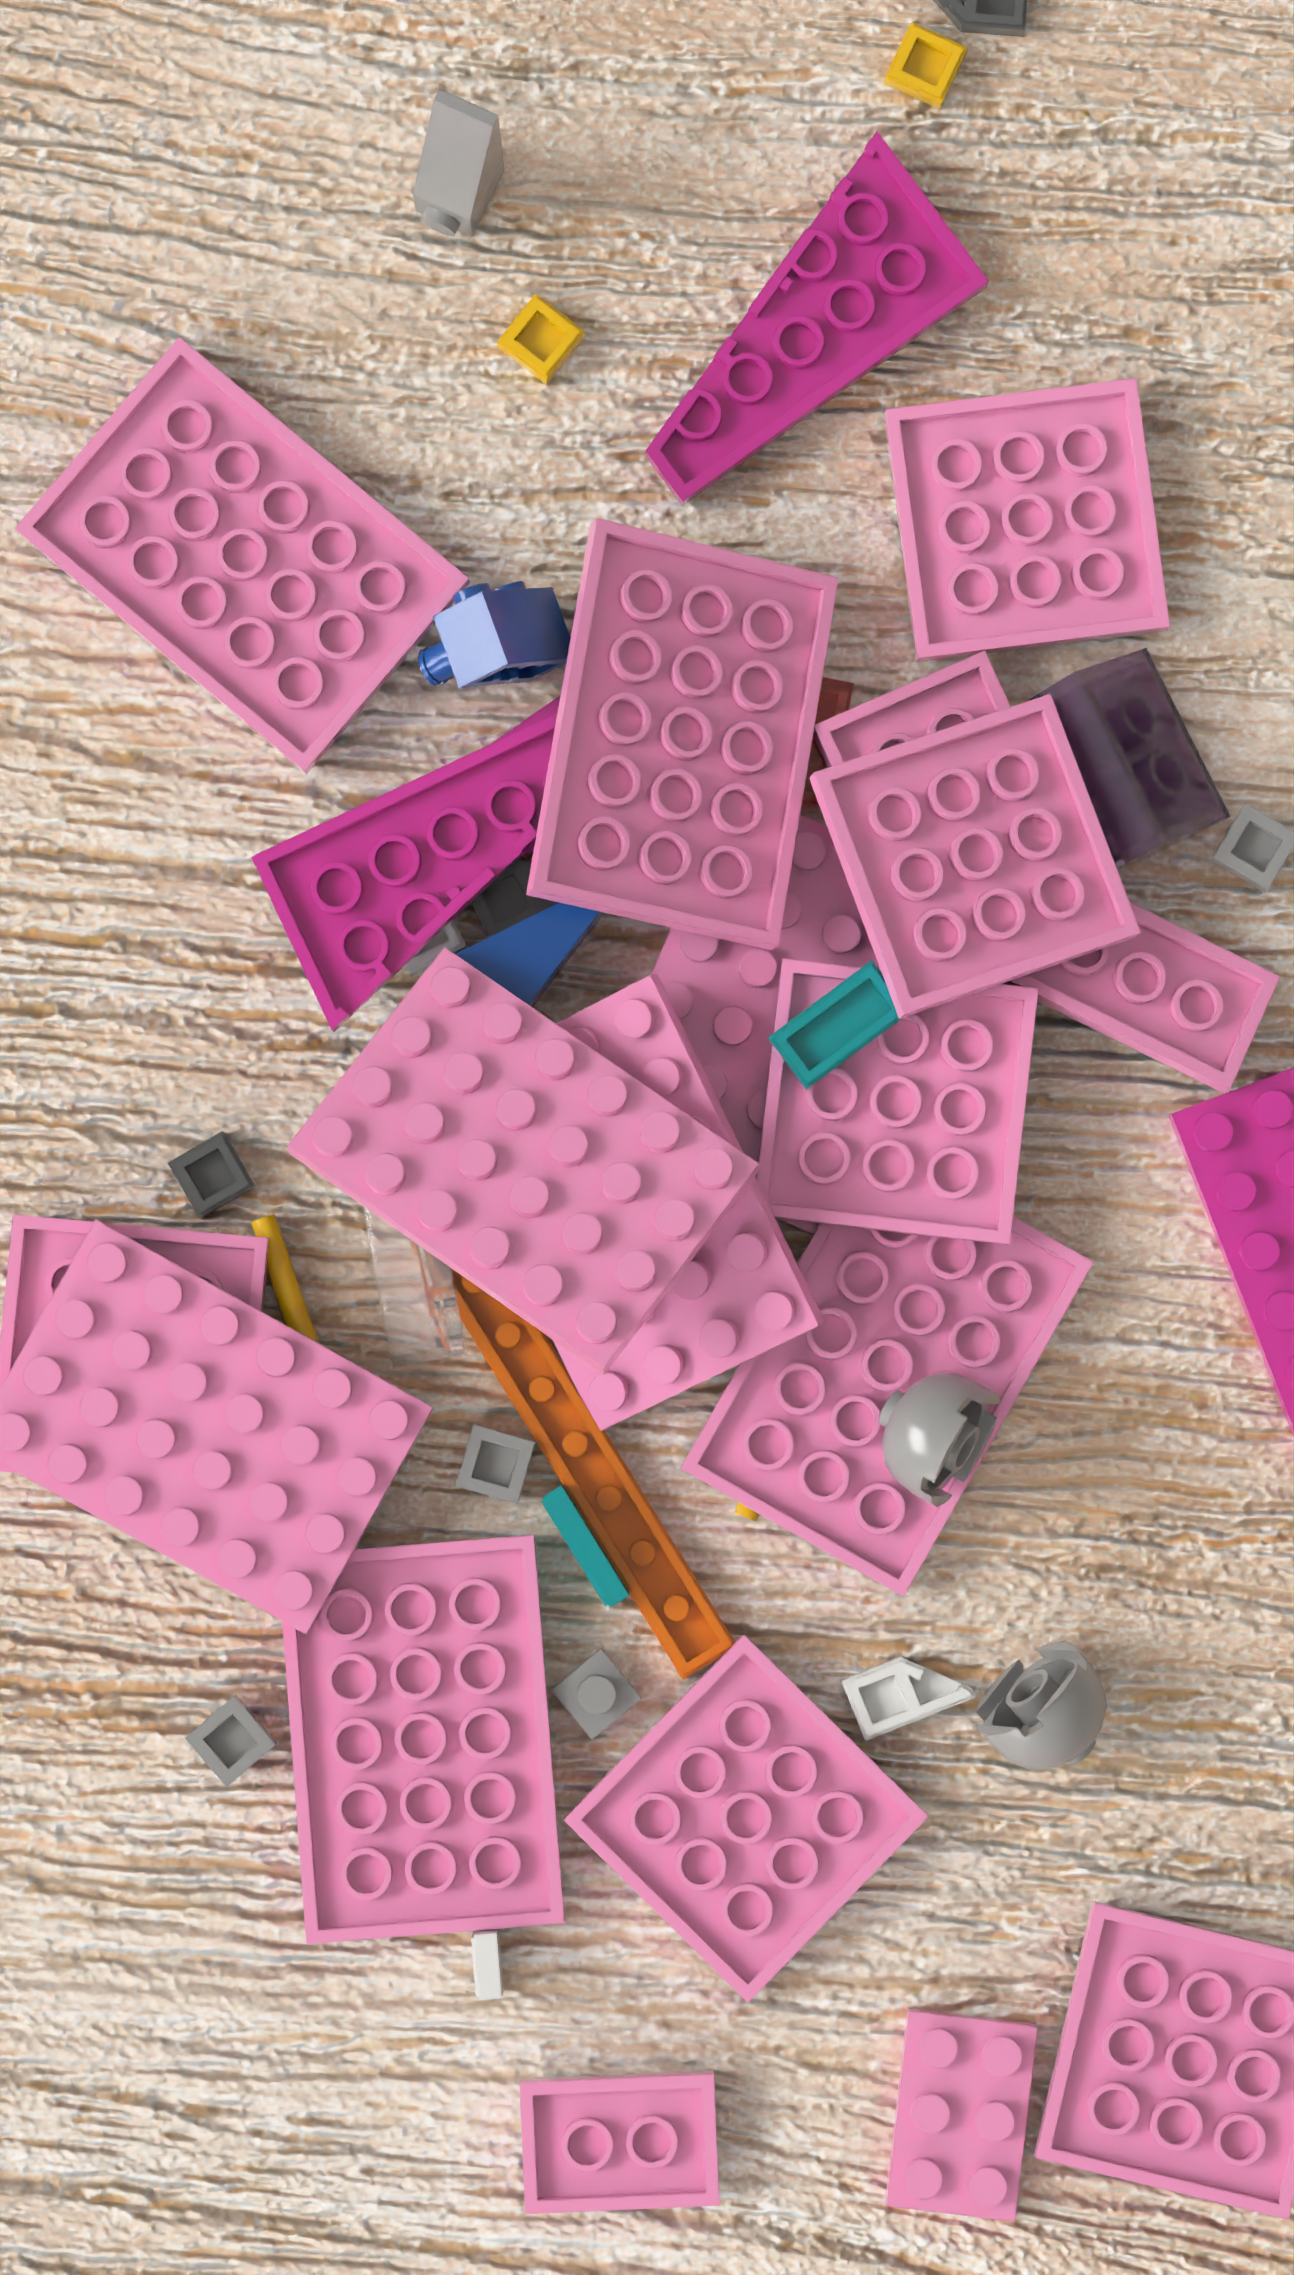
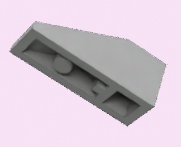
(458, 165)

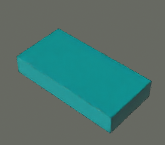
(836, 1026)
(584, 1546)

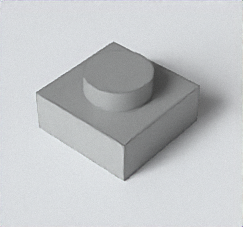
(1254, 847)
(495, 1463)
(596, 1693)
(231, 1740)

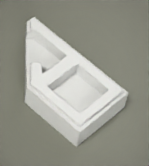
(900, 1694)

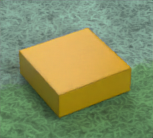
(925, 65)
(541, 339)

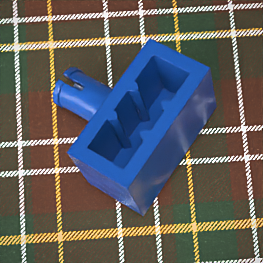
(497, 637)

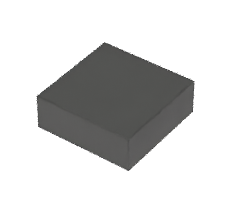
(211, 1175)

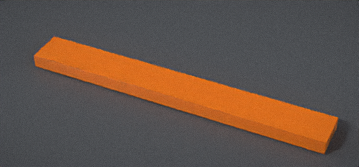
(596, 1481)

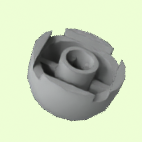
(936, 1433)
(1045, 1712)

